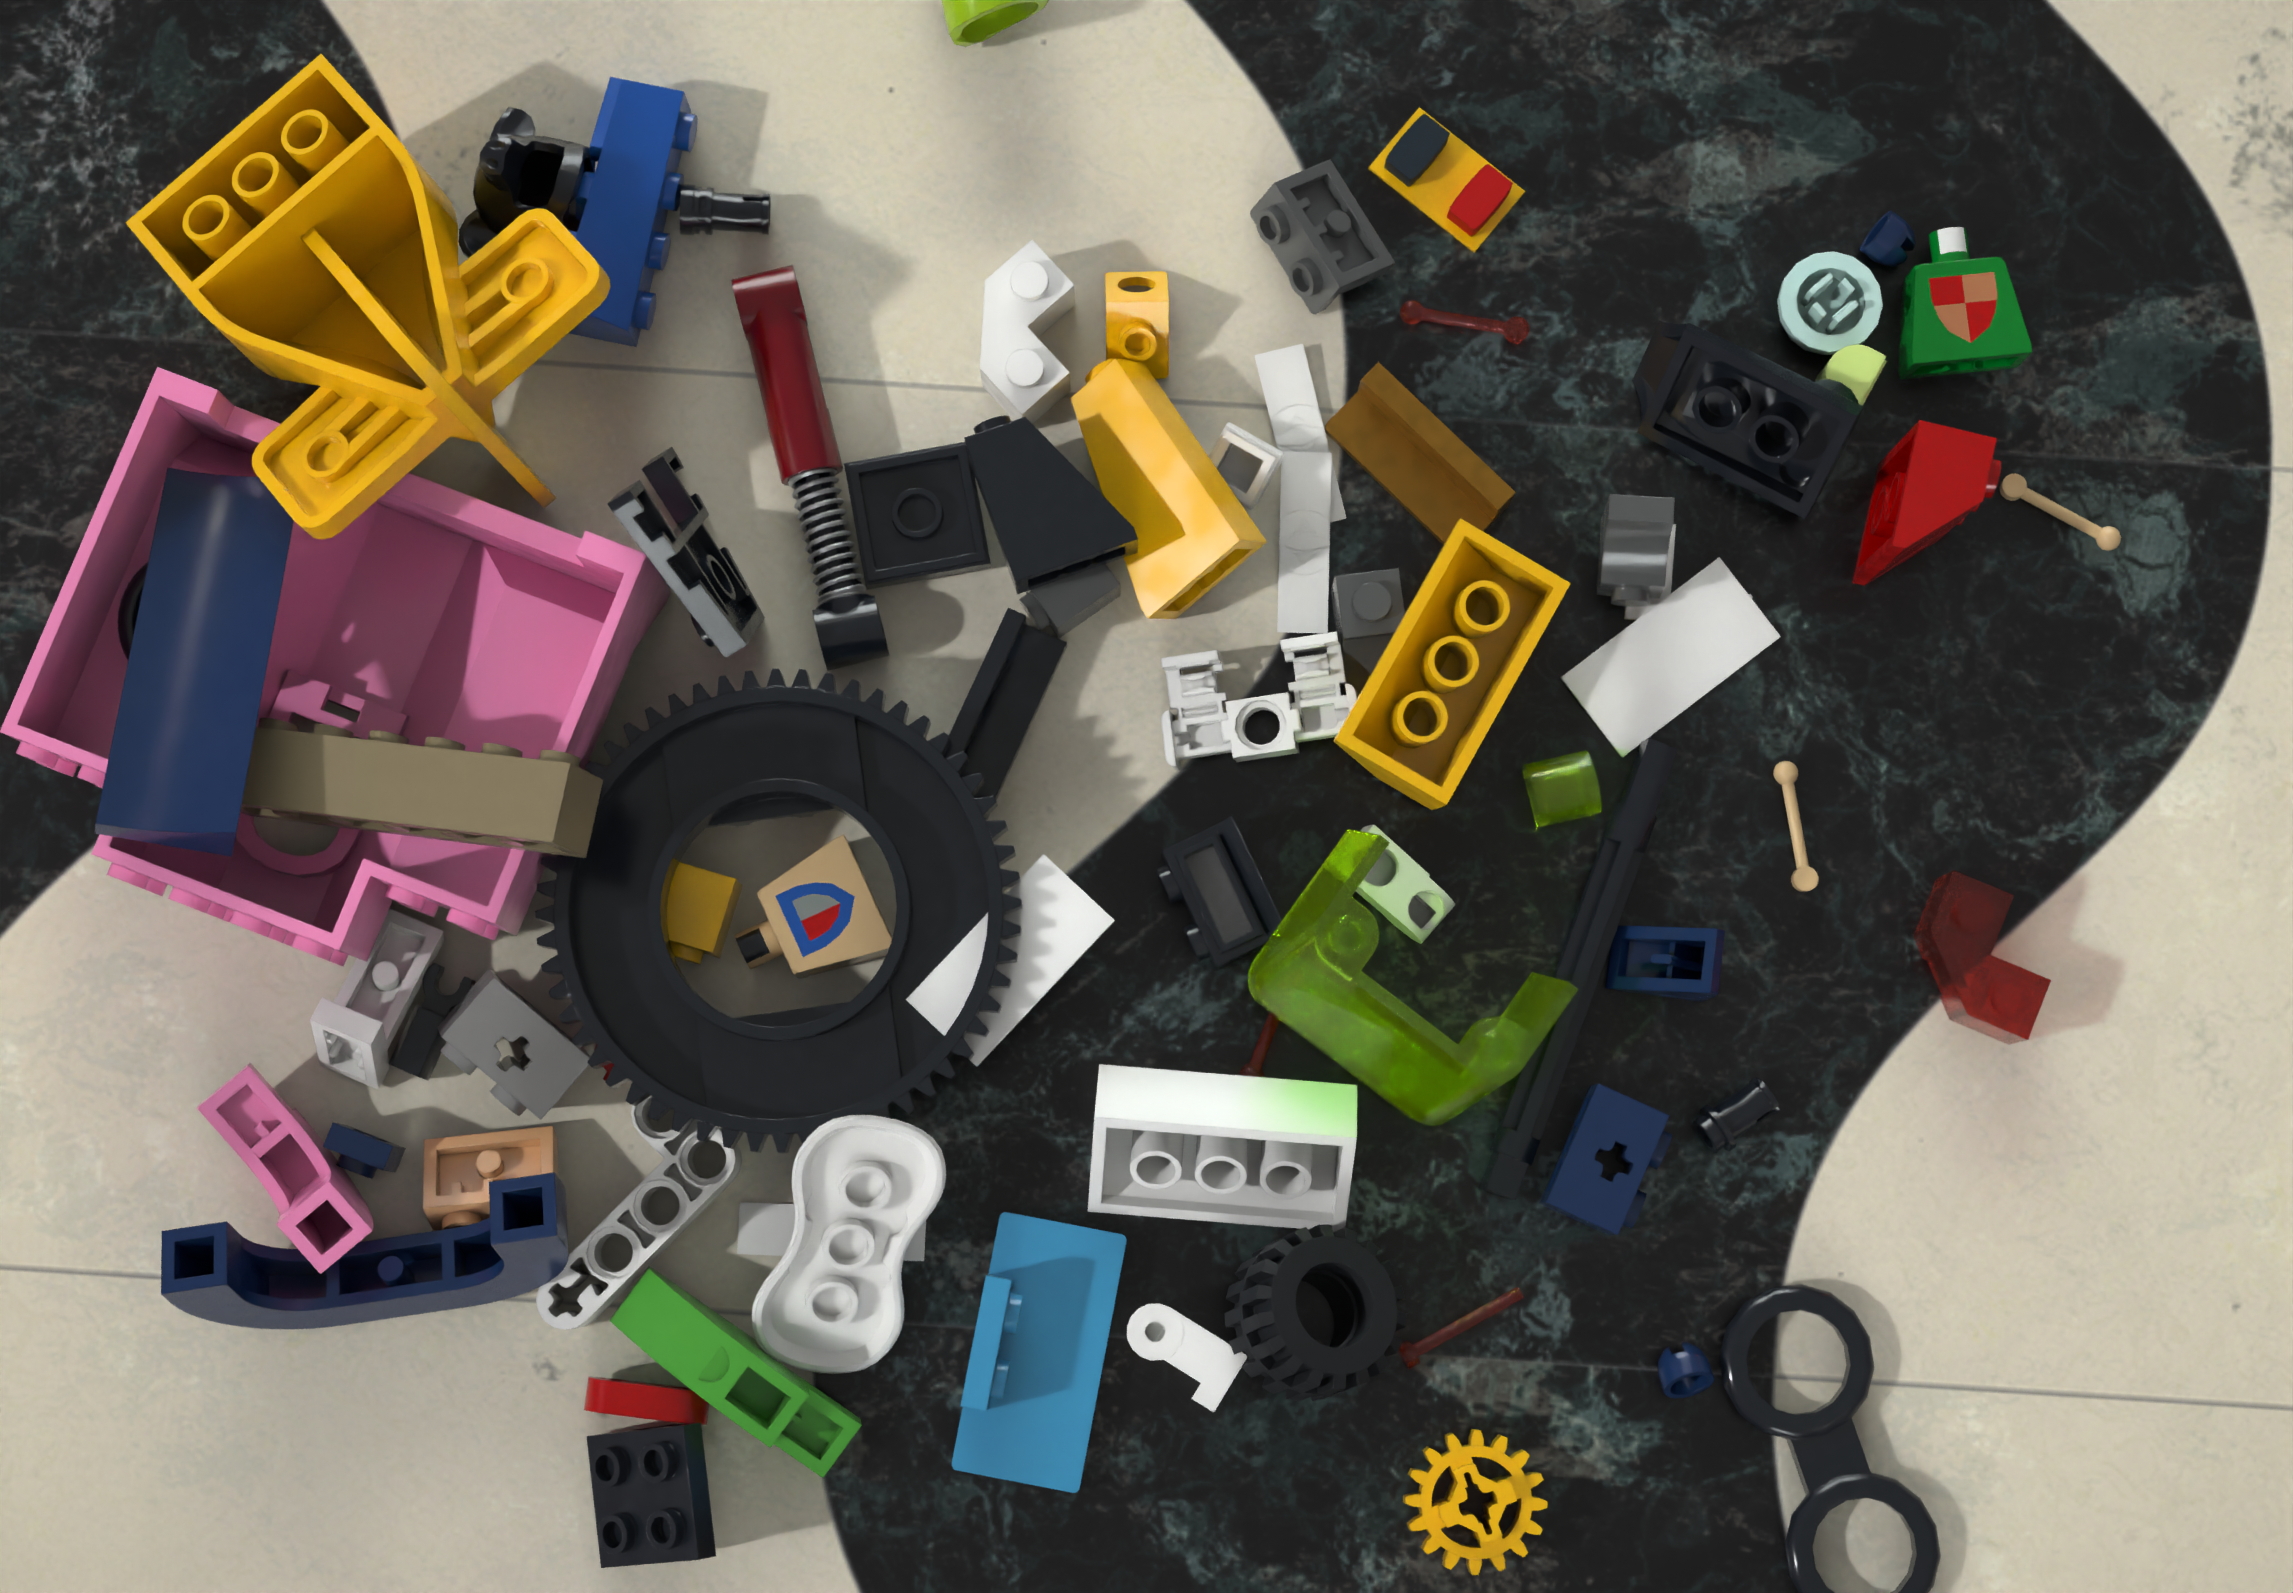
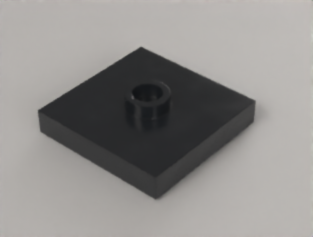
(917, 515)

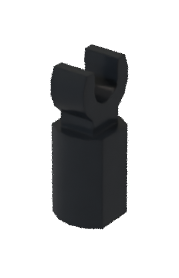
(420, 1040)

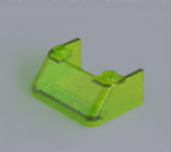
(1316, 987)

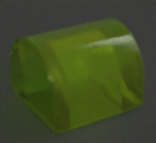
(1562, 788)

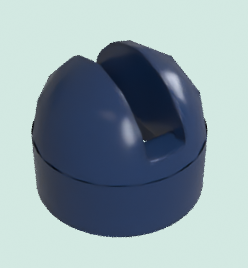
(1889, 240)
(1684, 1372)

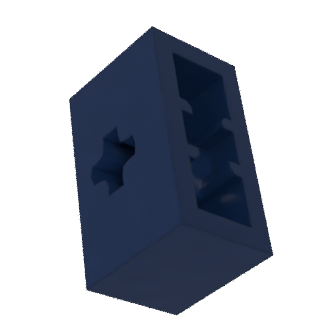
(1601, 1123)

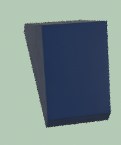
(1666, 961)

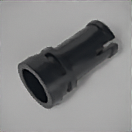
(722, 211)

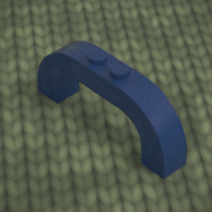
(253, 1285)

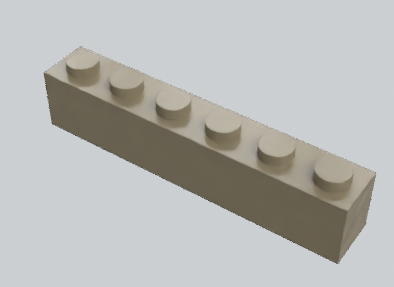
(421, 789)

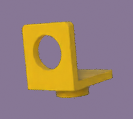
(1138, 320)

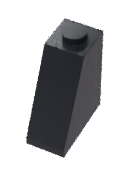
(1042, 506)

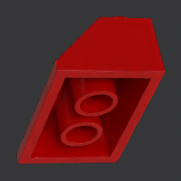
(1923, 493)

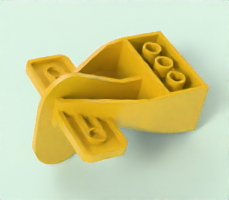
(342, 273)

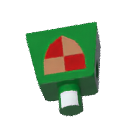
(1959, 313)

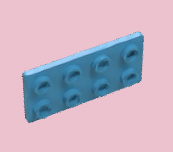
(1038, 1352)

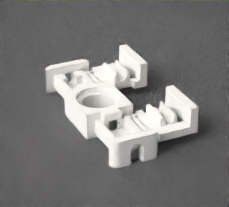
(1208, 731)

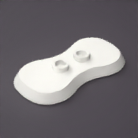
(858, 1202)

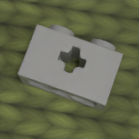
(495, 1011)

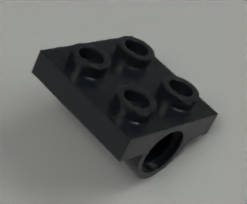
(651, 1495)

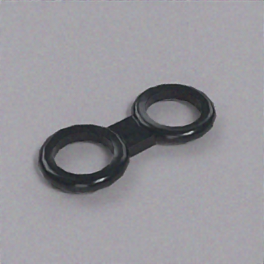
(1825, 1440)

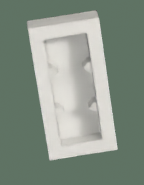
(374, 999)

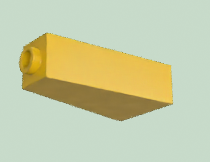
(1164, 486)

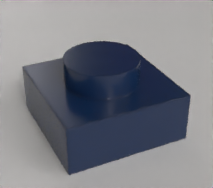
(362, 1151)

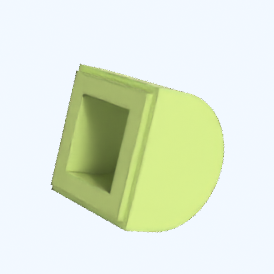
(1856, 368)

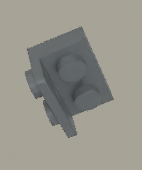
(1320, 235)

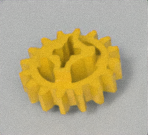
(1502, 1490)

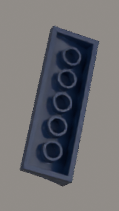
(196, 664)

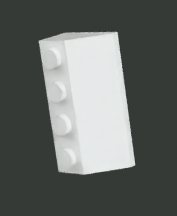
(1222, 1147)

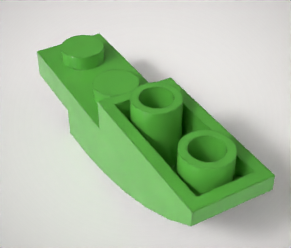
(733, 1373)

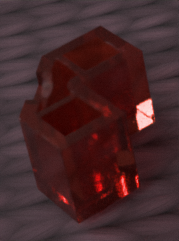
(1958, 941)

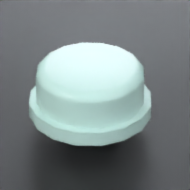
(1829, 302)

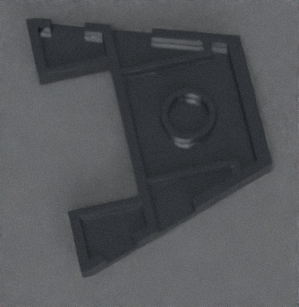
(688, 556)

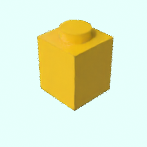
(700, 912)

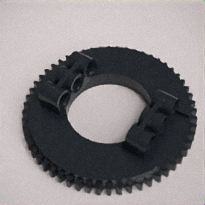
(748, 762)

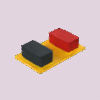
(1446, 180)

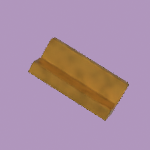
(1417, 457)

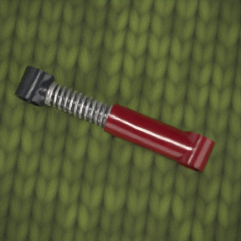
(808, 461)

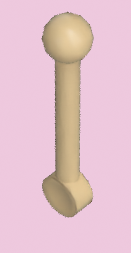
(2015, 487)
(1804, 877)

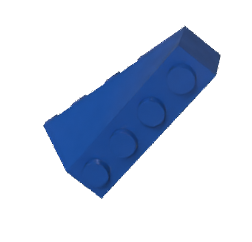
(629, 198)

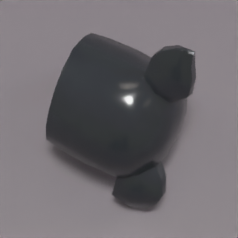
(520, 175)

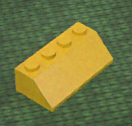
(1450, 665)

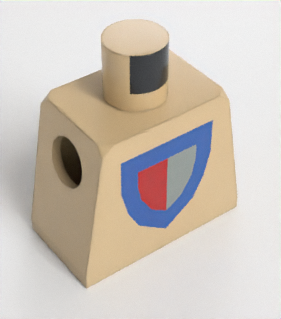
(818, 916)

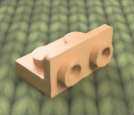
(462, 1166)

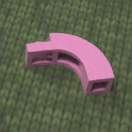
(313, 1195)

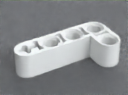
(635, 1224)

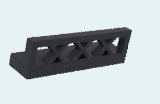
(1004, 700)

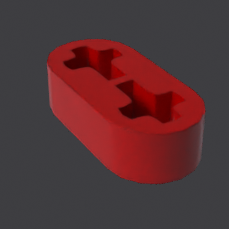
(645, 1400)

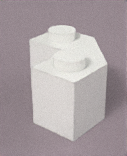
(1018, 307)

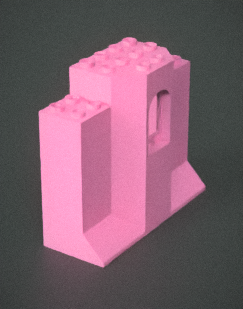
(413, 615)

